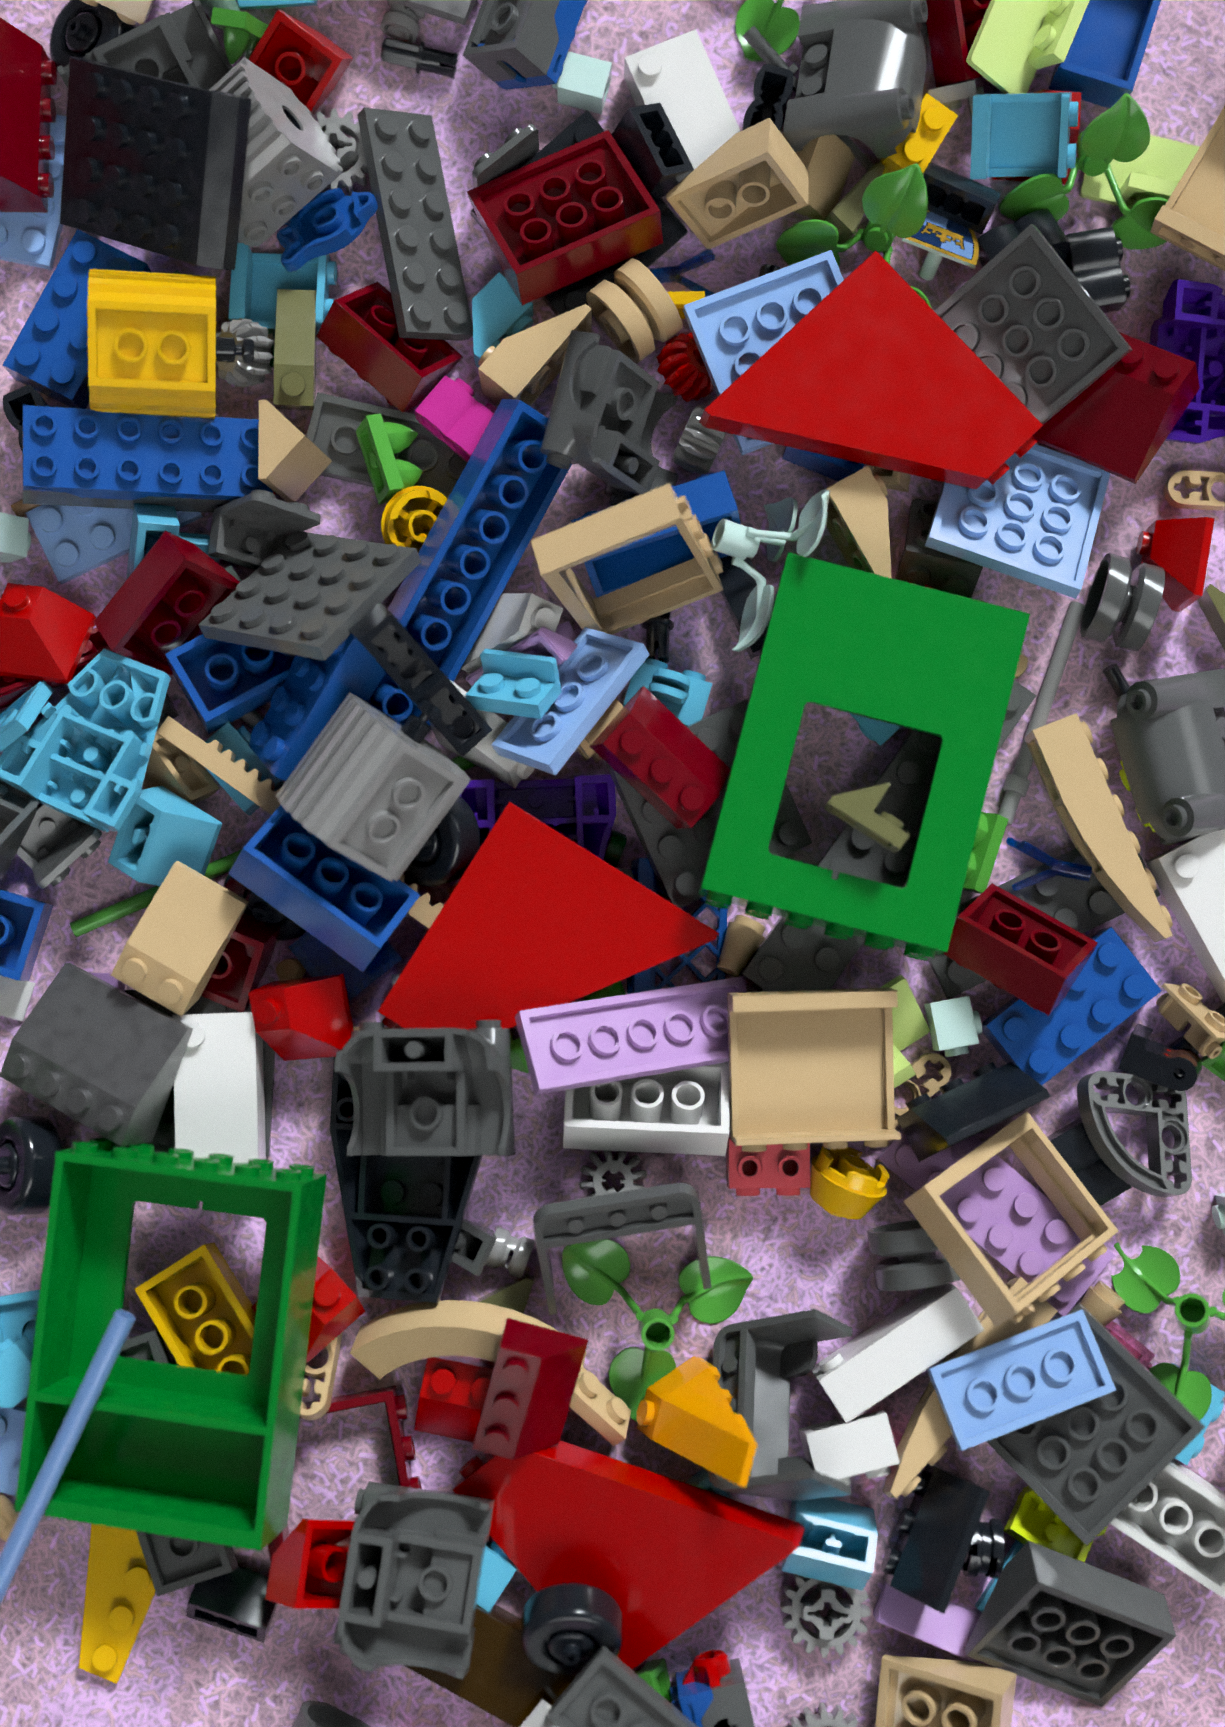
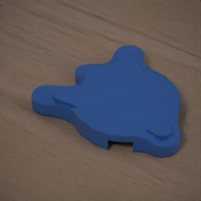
(324, 226)

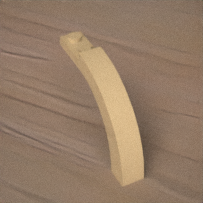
(473, 1331)

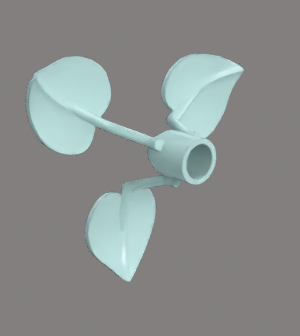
(744, 542)

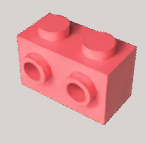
(767, 1169)

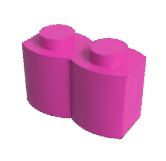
(455, 416)

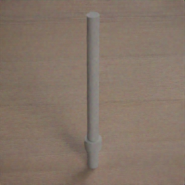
(1017, 782)

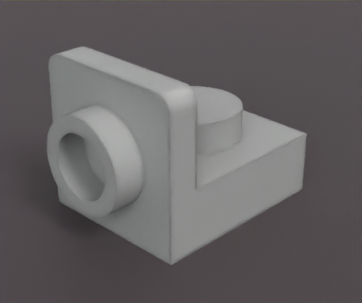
(953, 94)

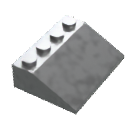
(98, 1056)

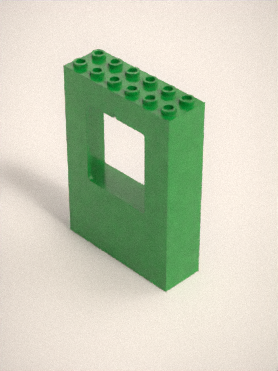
(888, 657)
(168, 1441)

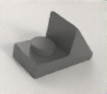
(473, 1247)

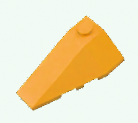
(695, 1420)

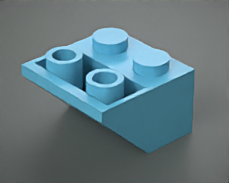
(160, 833)
(835, 1543)

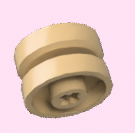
(634, 310)

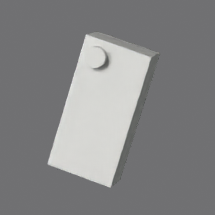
(689, 91)
(1195, 890)
(221, 1088)
(652, 1113)
(896, 1349)
(1182, 1523)

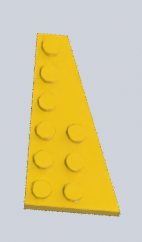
(115, 1600)

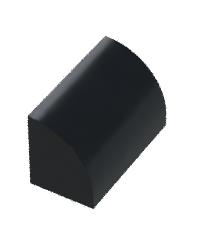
(652, 148)
(959, 198)
(234, 1603)

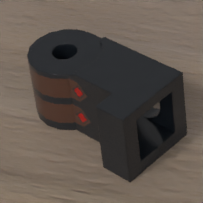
(1160, 1063)

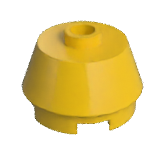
(411, 516)
(846, 1183)

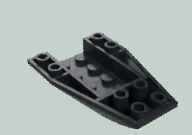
(398, 1211)

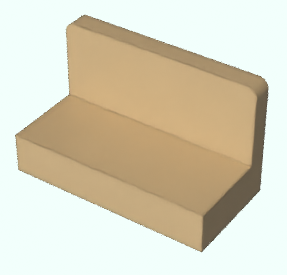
(177, 772)

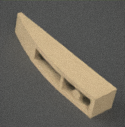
(1095, 820)
(928, 1426)

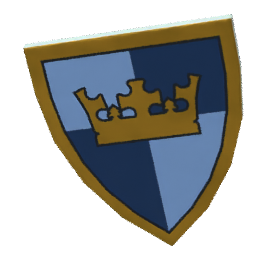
(945, 240)

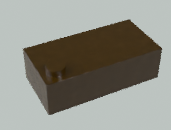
(499, 1672)

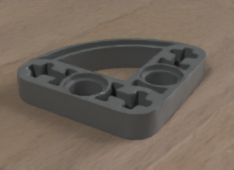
(1158, 1116)

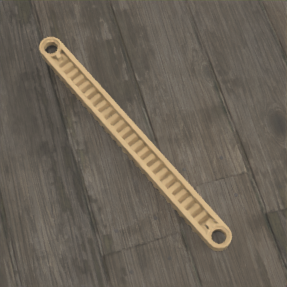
(259, 792)

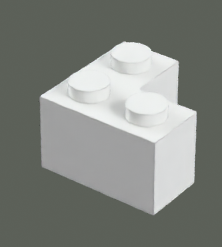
(851, 1447)

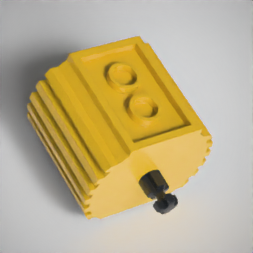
(155, 343)

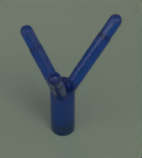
(673, 273)
(1057, 867)

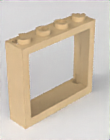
(614, 529)
(1061, 1188)

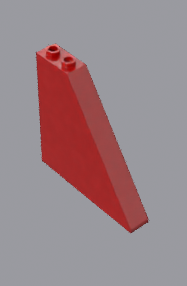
(879, 386)
(532, 931)
(636, 1534)

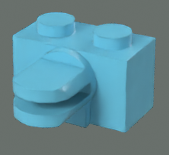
(149, 524)
(681, 693)

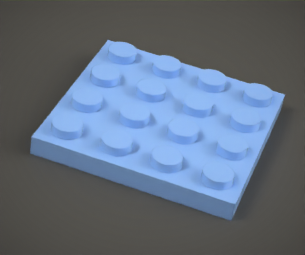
(748, 319)
(1028, 523)

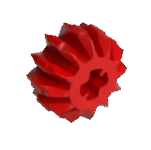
(684, 368)

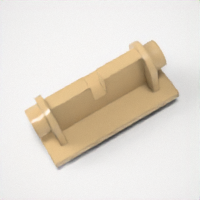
(1184, 1006)

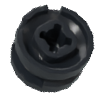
(986, 1551)

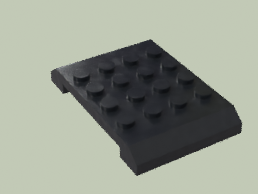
(154, 163)

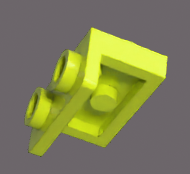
(1038, 1523)

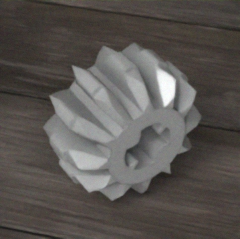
(241, 373)
(697, 445)
(613, 1165)

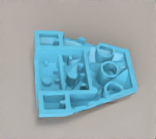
(93, 744)

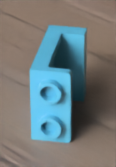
(1022, 134)
(261, 274)

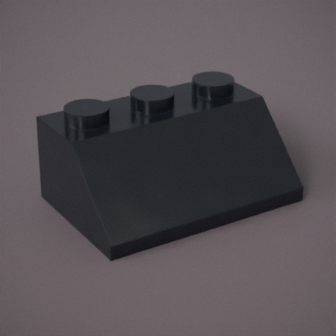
(968, 1108)
(934, 1537)

